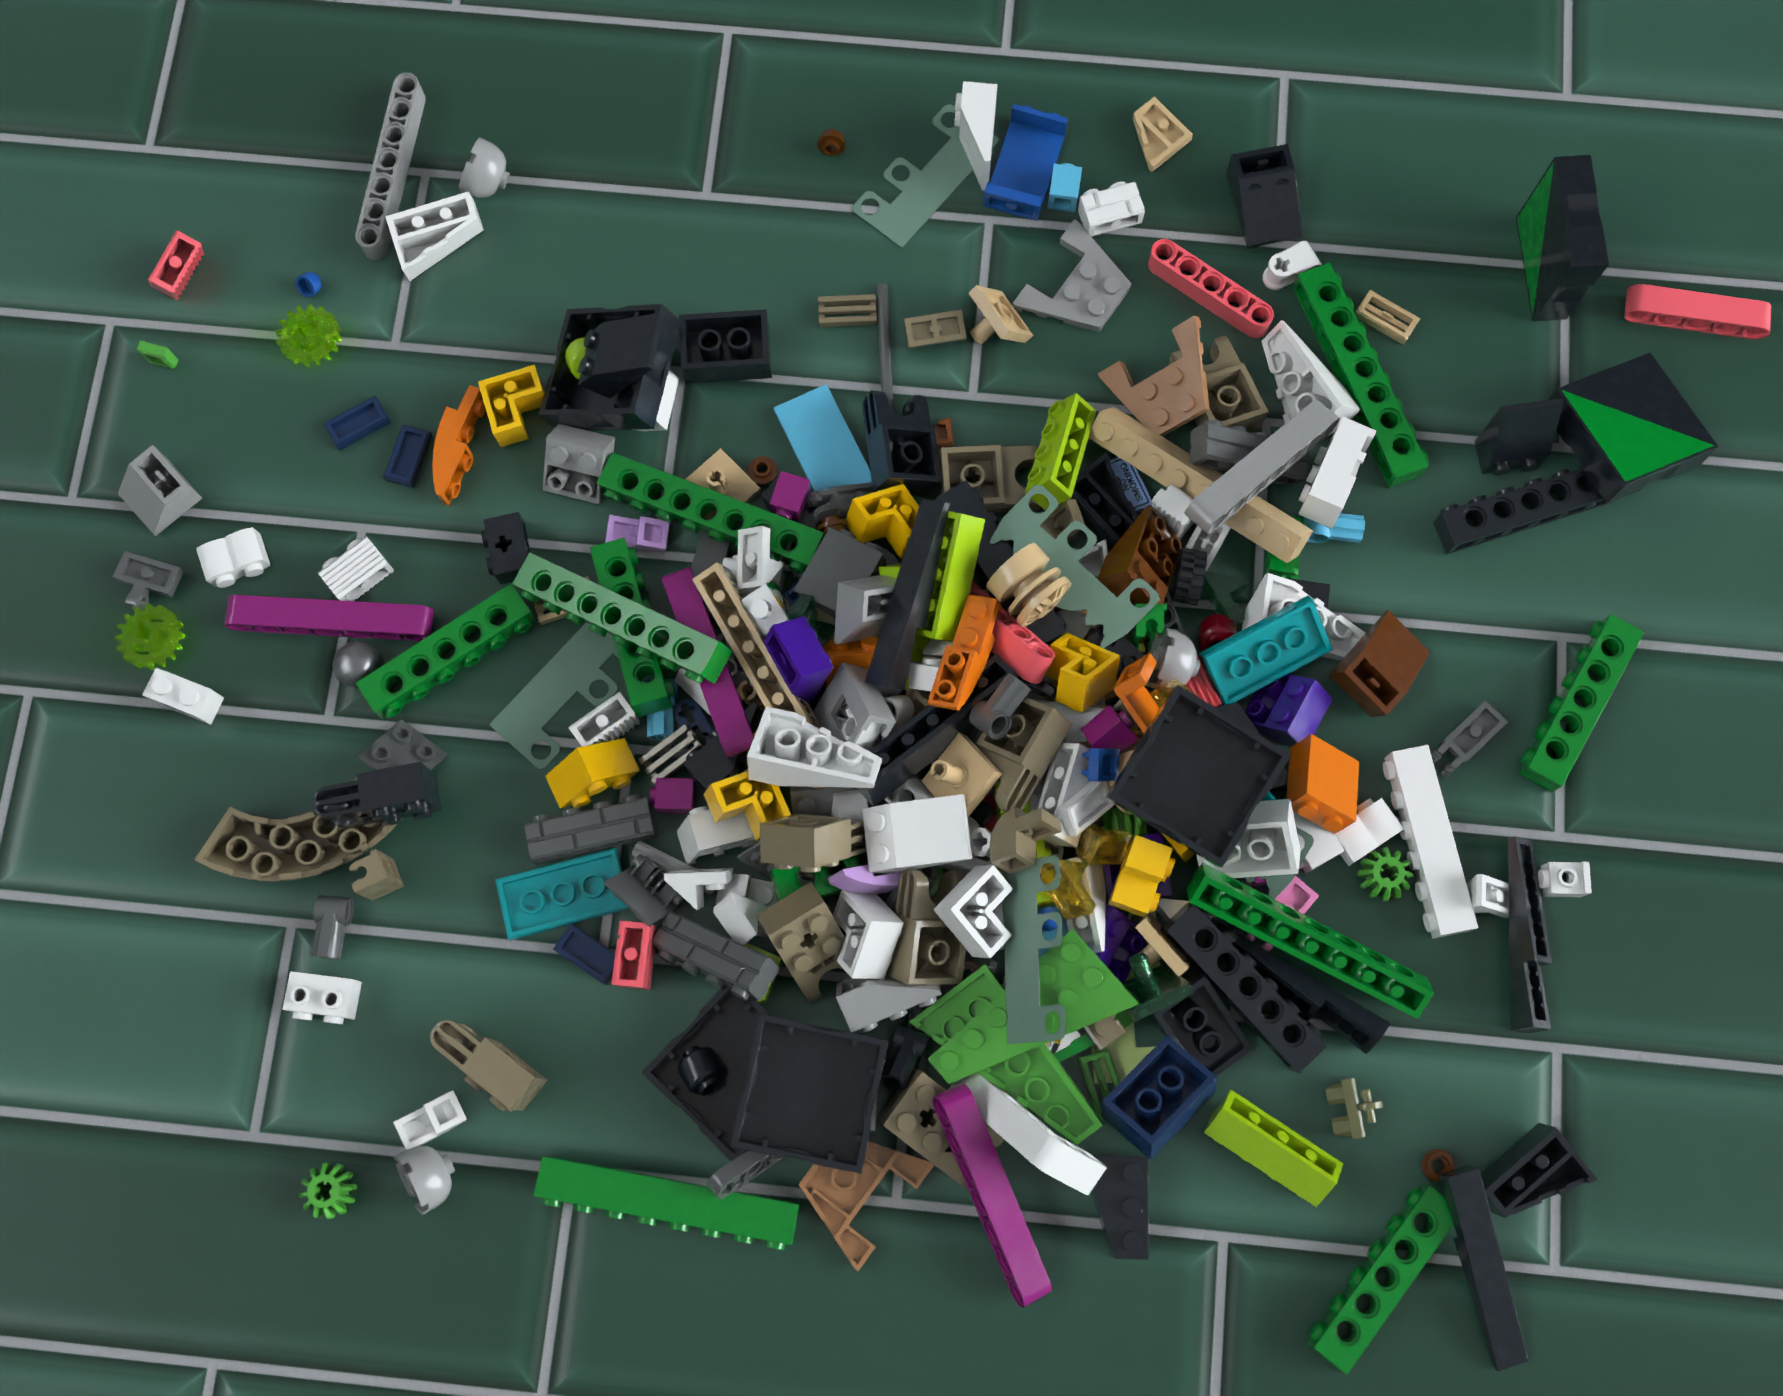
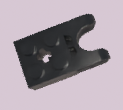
(901, 446)
(381, 797)

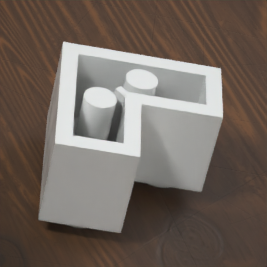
(970, 907)
(870, 934)

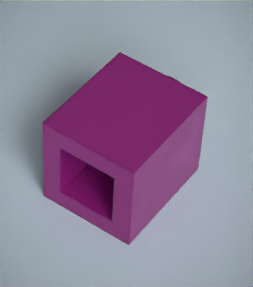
(790, 496)
(1110, 730)
(674, 796)

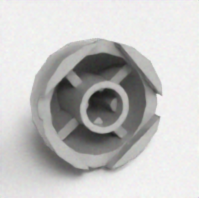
(484, 170)
(1174, 657)
(425, 1176)

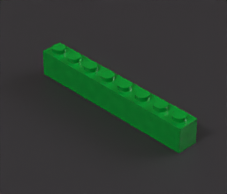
(666, 1200)

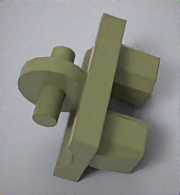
(1353, 1123)

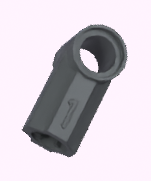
(994, 715)
(331, 918)

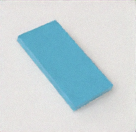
(822, 440)

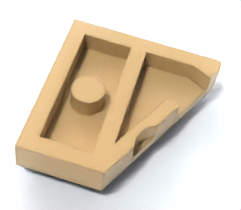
(1159, 133)

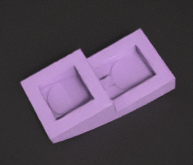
(642, 534)
(861, 881)

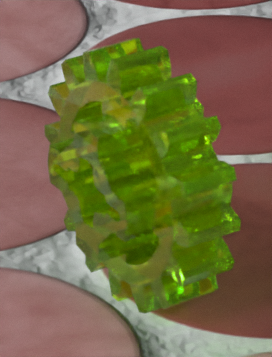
(314, 336)
(137, 634)

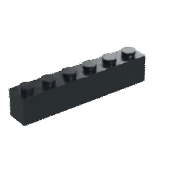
(991, 556)
(929, 735)

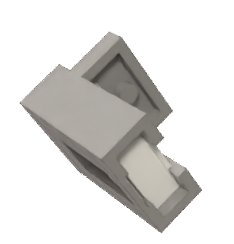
(855, 708)

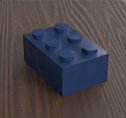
(1158, 1097)

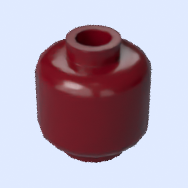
(1214, 630)

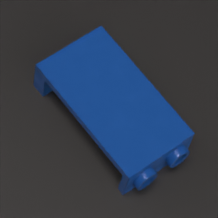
(1026, 162)

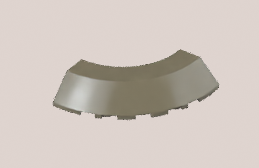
(285, 848)

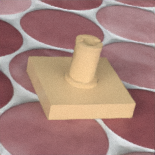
(999, 317)
(725, 477)
(962, 771)
(1160, 946)

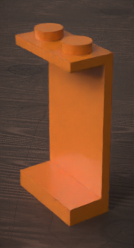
(1133, 693)

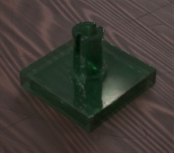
(1153, 987)

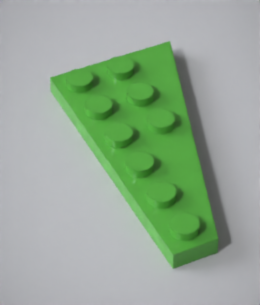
(1068, 977)
(1030, 1077)

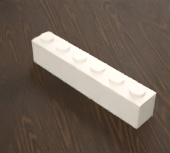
(1429, 842)

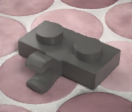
(146, 576)

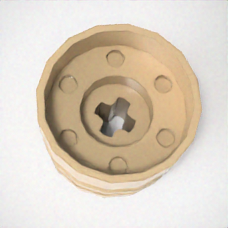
(1033, 590)

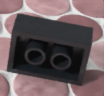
(725, 346)

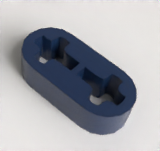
(700, 720)

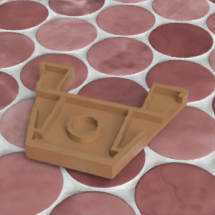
(1171, 394)
(841, 1194)

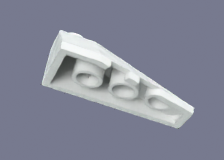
(1303, 376)
(1278, 592)
(799, 754)

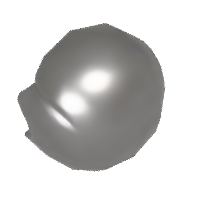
(355, 662)

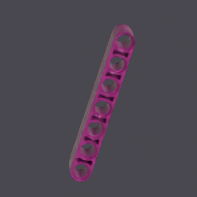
(329, 618)
(722, 697)
(992, 1194)

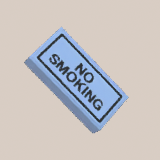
(1132, 484)

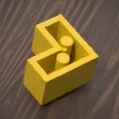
(509, 397)
(884, 514)
(1082, 671)
(591, 771)
(741, 795)
(1139, 875)

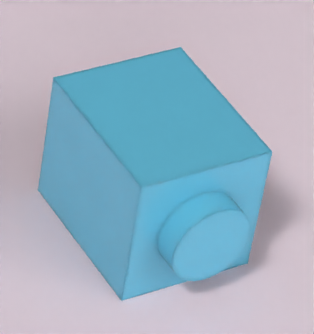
(1064, 187)

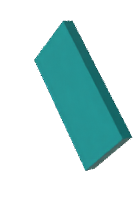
(1266, 651)
(559, 894)

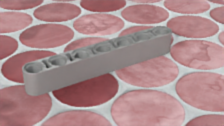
(389, 153)
(1261, 467)

